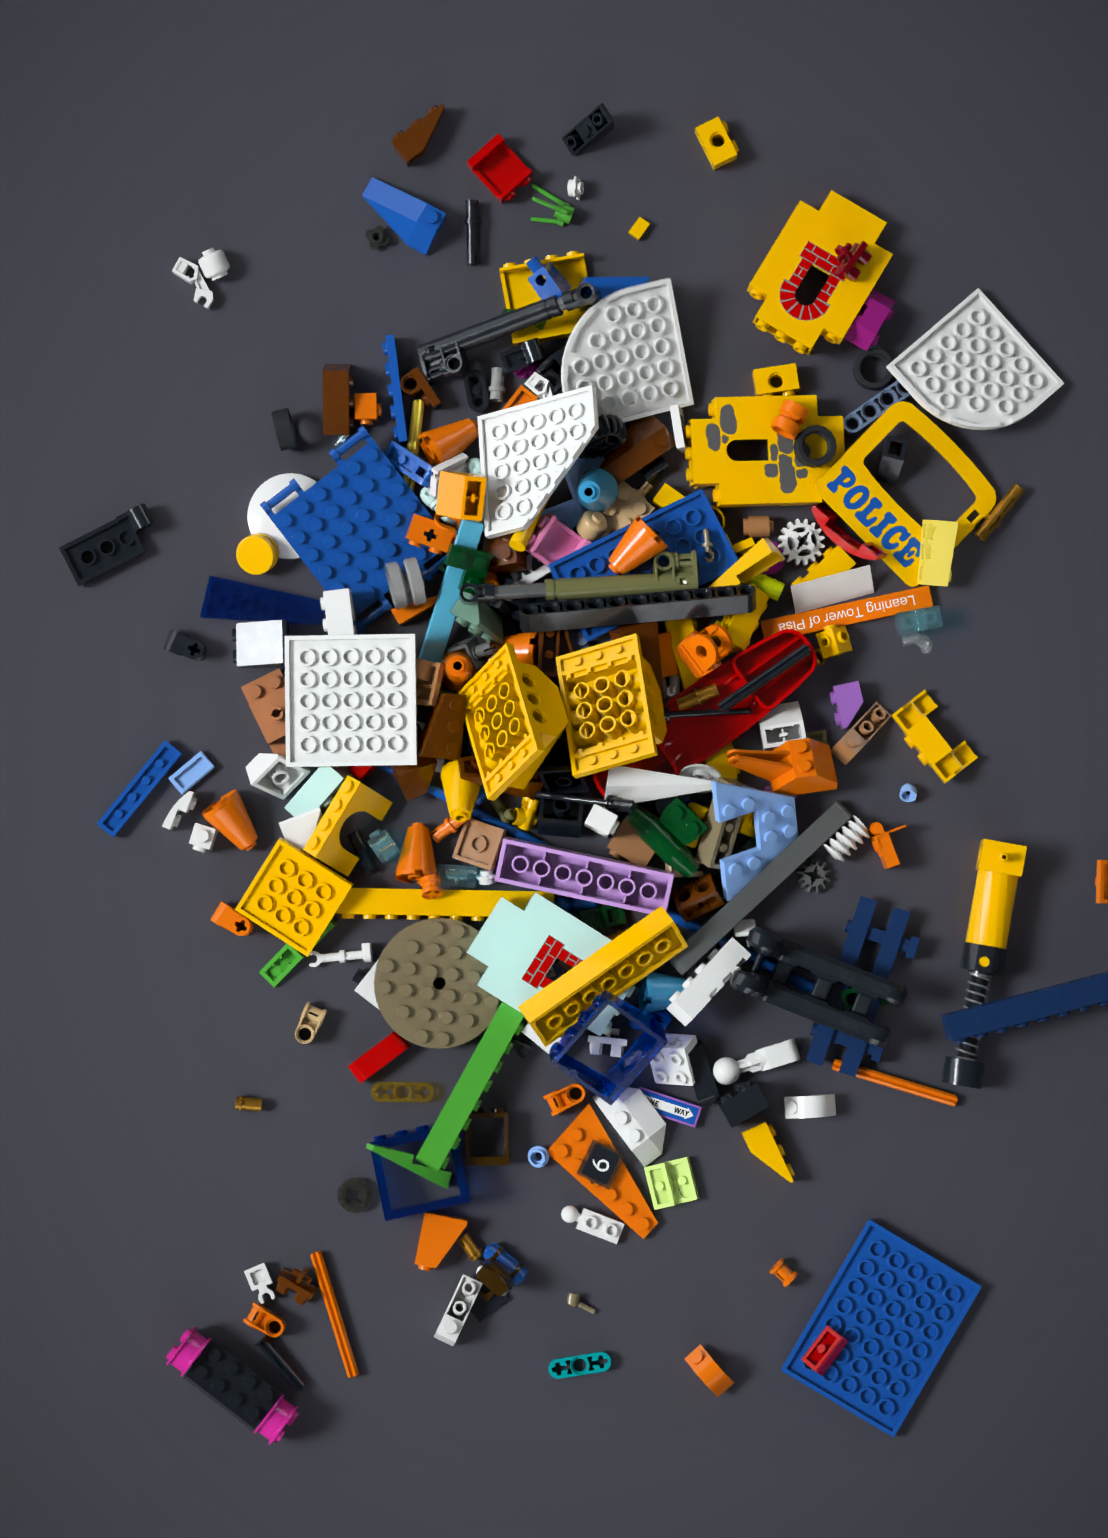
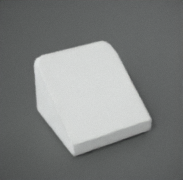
(743, 927)

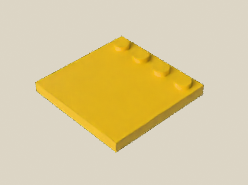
(294, 896)

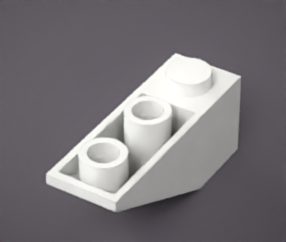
(458, 1310)

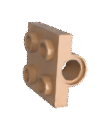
(428, 681)

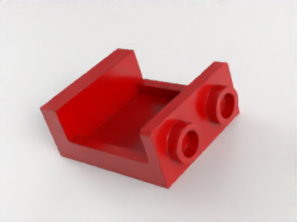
(500, 169)

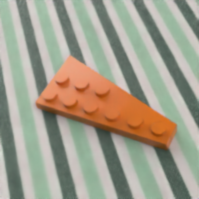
(623, 1195)

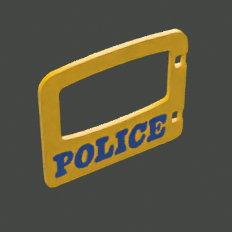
(871, 510)

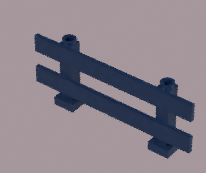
(890, 942)

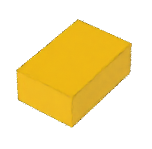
(639, 228)

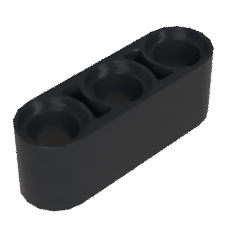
(704, 1082)

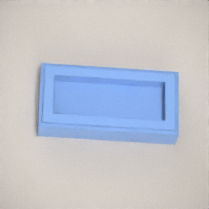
(191, 772)

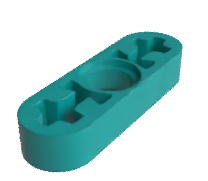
(562, 1360)

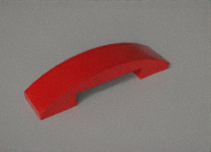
(826, 520)

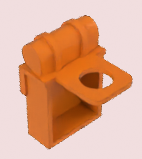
(883, 845)

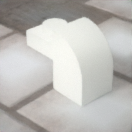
(810, 1106)

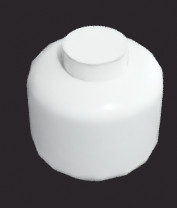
(214, 263)

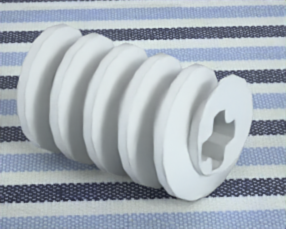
(846, 839)

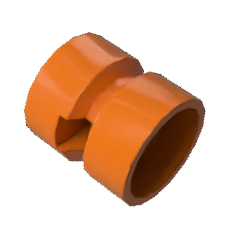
(788, 421)

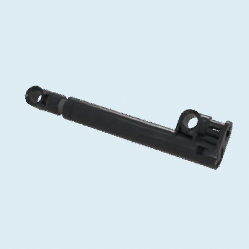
(441, 353)

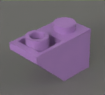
(847, 701)

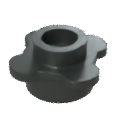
(376, 243)

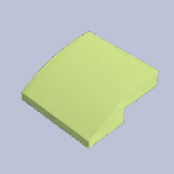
(671, 1183)

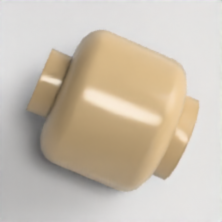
(591, 525)

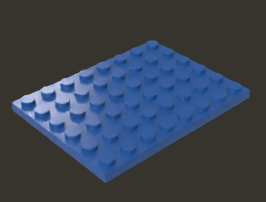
(898, 1320)

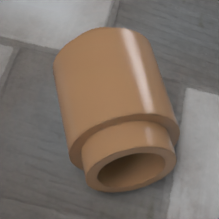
(758, 526)

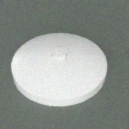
(261, 523)

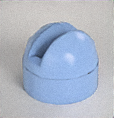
(908, 797)

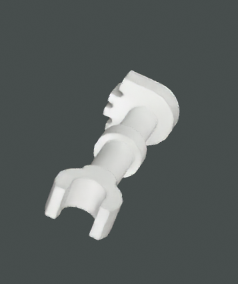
(365, 954)

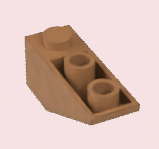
(860, 733)

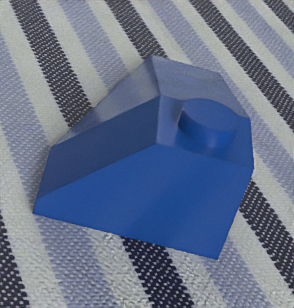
(409, 217)

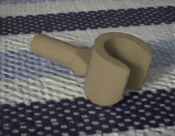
(573, 1300)

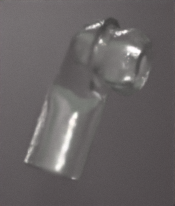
(920, 640)

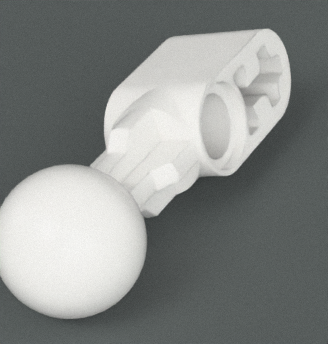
(728, 1070)

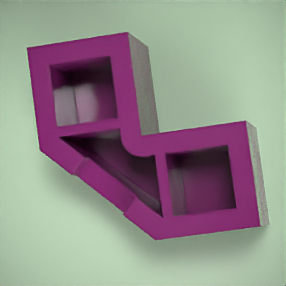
(870, 319)

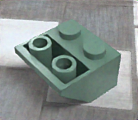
(480, 619)

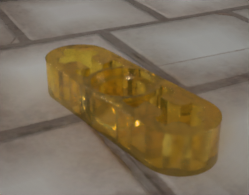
(396, 1099)

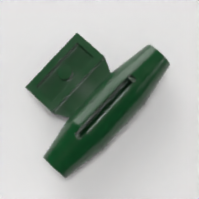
(670, 834)

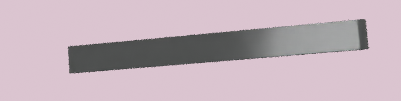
(761, 886)

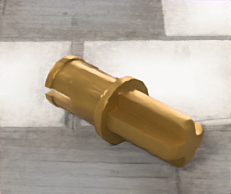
(697, 697)

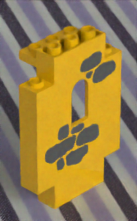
(757, 483)

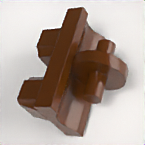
(298, 1282)

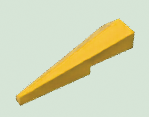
(751, 564)

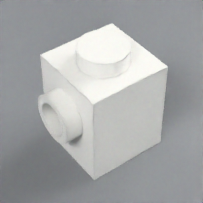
(203, 837)

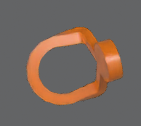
(445, 528)

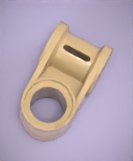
(310, 1022)

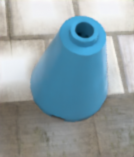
(603, 486)
(657, 990)

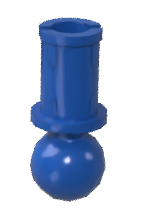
(577, 904)

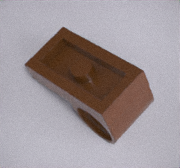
(422, 386)

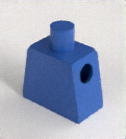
(553, 284)

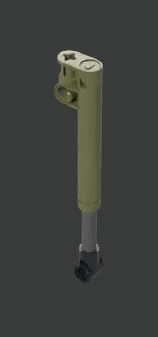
(678, 575)

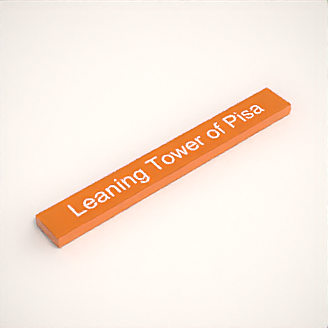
(850, 612)

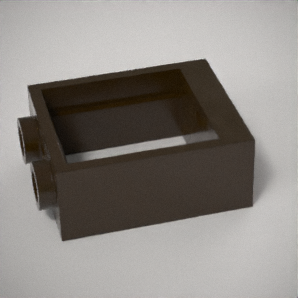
(488, 1160)

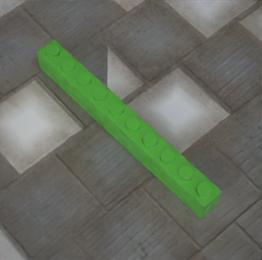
(470, 1086)

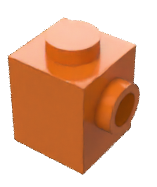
(367, 408)

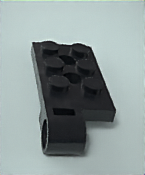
(120, 532)

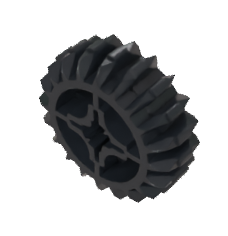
(607, 438)

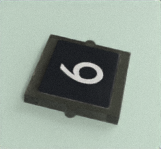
(600, 1164)

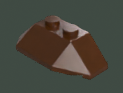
(415, 779)

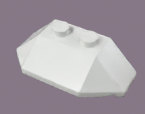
(636, 1123)

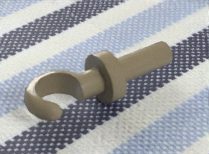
(708, 545)

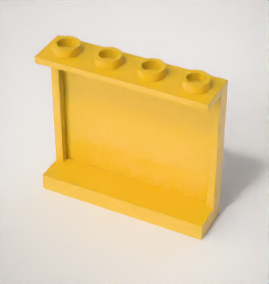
(519, 293)

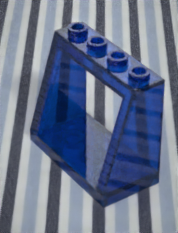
(626, 1068)
(403, 1137)

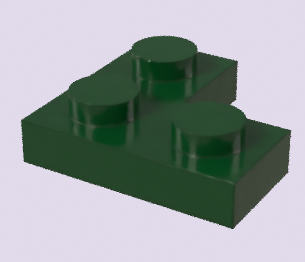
(472, 561)

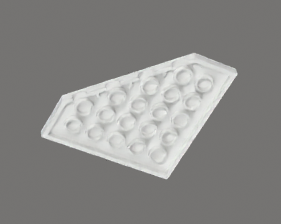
(529, 453)

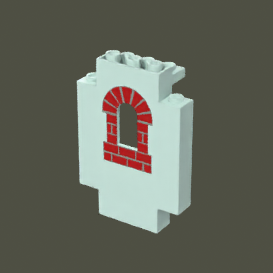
(524, 945)

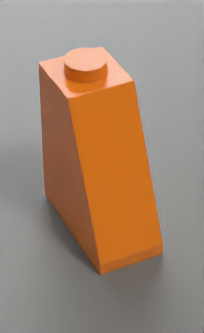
(437, 1238)

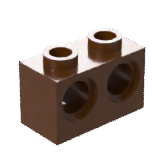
(698, 898)

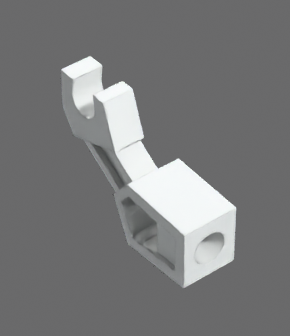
(202, 289)
(536, 383)

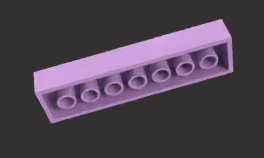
(583, 876)

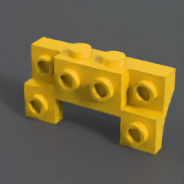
(928, 741)

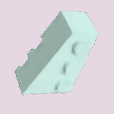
(318, 789)

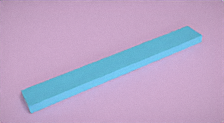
(441, 619)

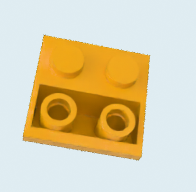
(461, 495)

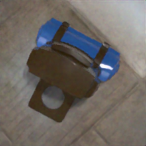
(499, 1271)

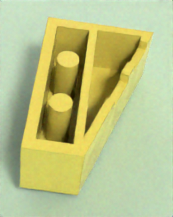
(936, 552)

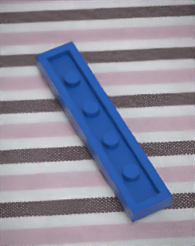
(394, 389)
(139, 789)

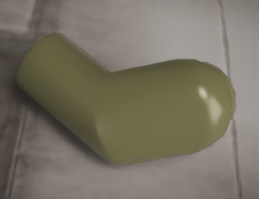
(506, 815)

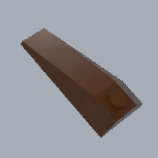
(644, 443)

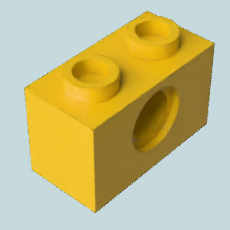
(716, 155)
(786, 373)

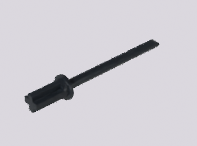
(696, 713)
(610, 803)

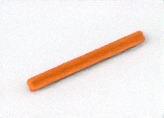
(902, 1084)
(334, 1314)

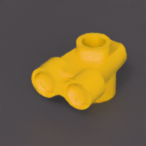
(525, 816)

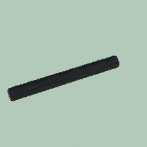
(764, 678)

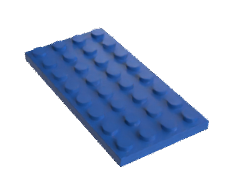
(678, 526)

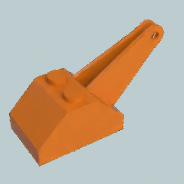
(791, 768)

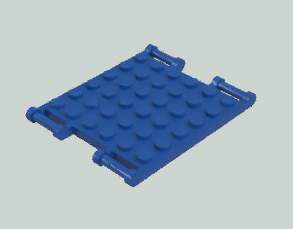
(354, 525)

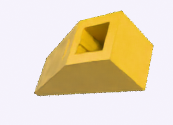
(835, 561)
(763, 1146)

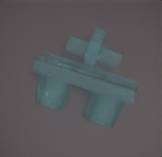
(457, 875)

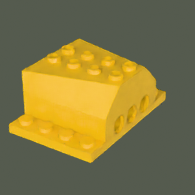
(610, 705)
(511, 720)

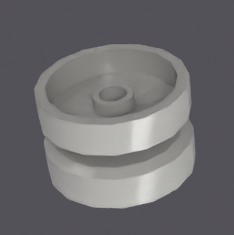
(408, 582)

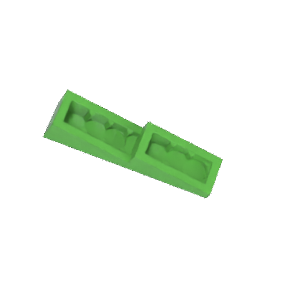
(286, 960)
(405, 1160)

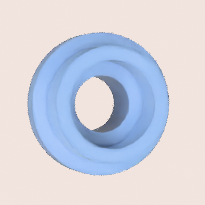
(534, 1160)

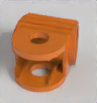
(701, 652)

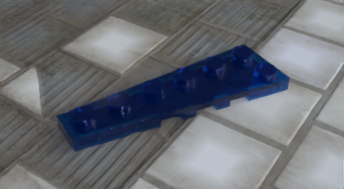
(247, 602)

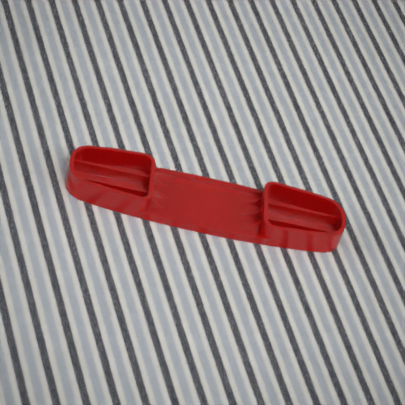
(698, 738)

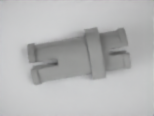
(497, 382)

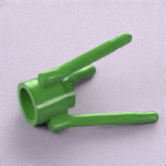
(563, 211)

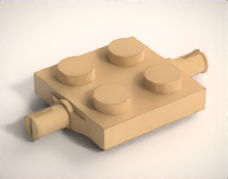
(627, 507)

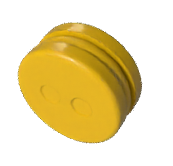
(257, 553)

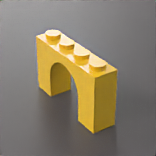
(325, 840)

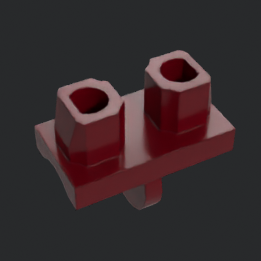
(848, 257)

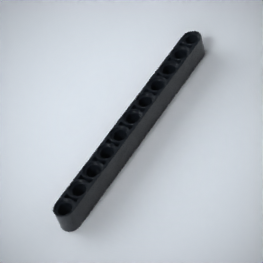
(637, 608)

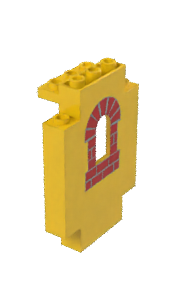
(807, 241)

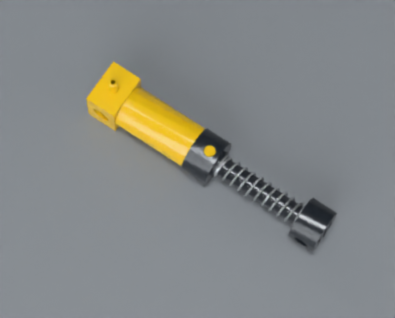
(985, 944)

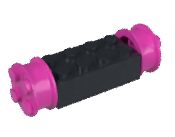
(232, 1385)

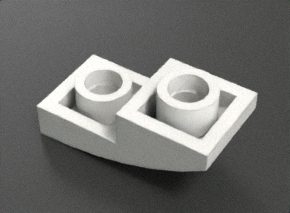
(185, 803)

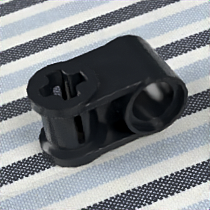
(182, 644)

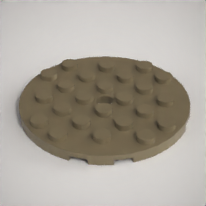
(407, 991)

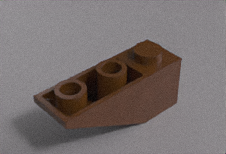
(415, 140)

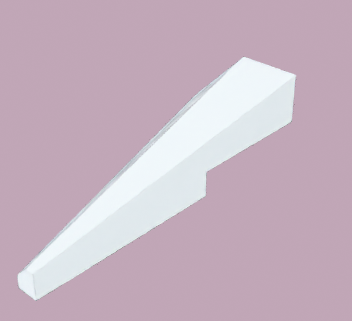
(650, 785)

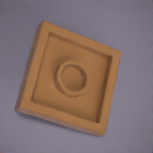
(479, 844)

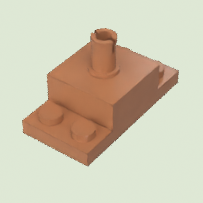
(267, 704)

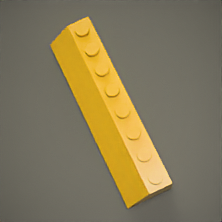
(611, 968)

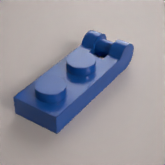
(409, 463)

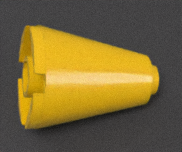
(459, 793)

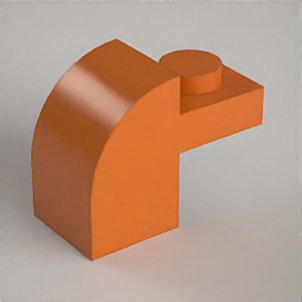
(709, 1371)

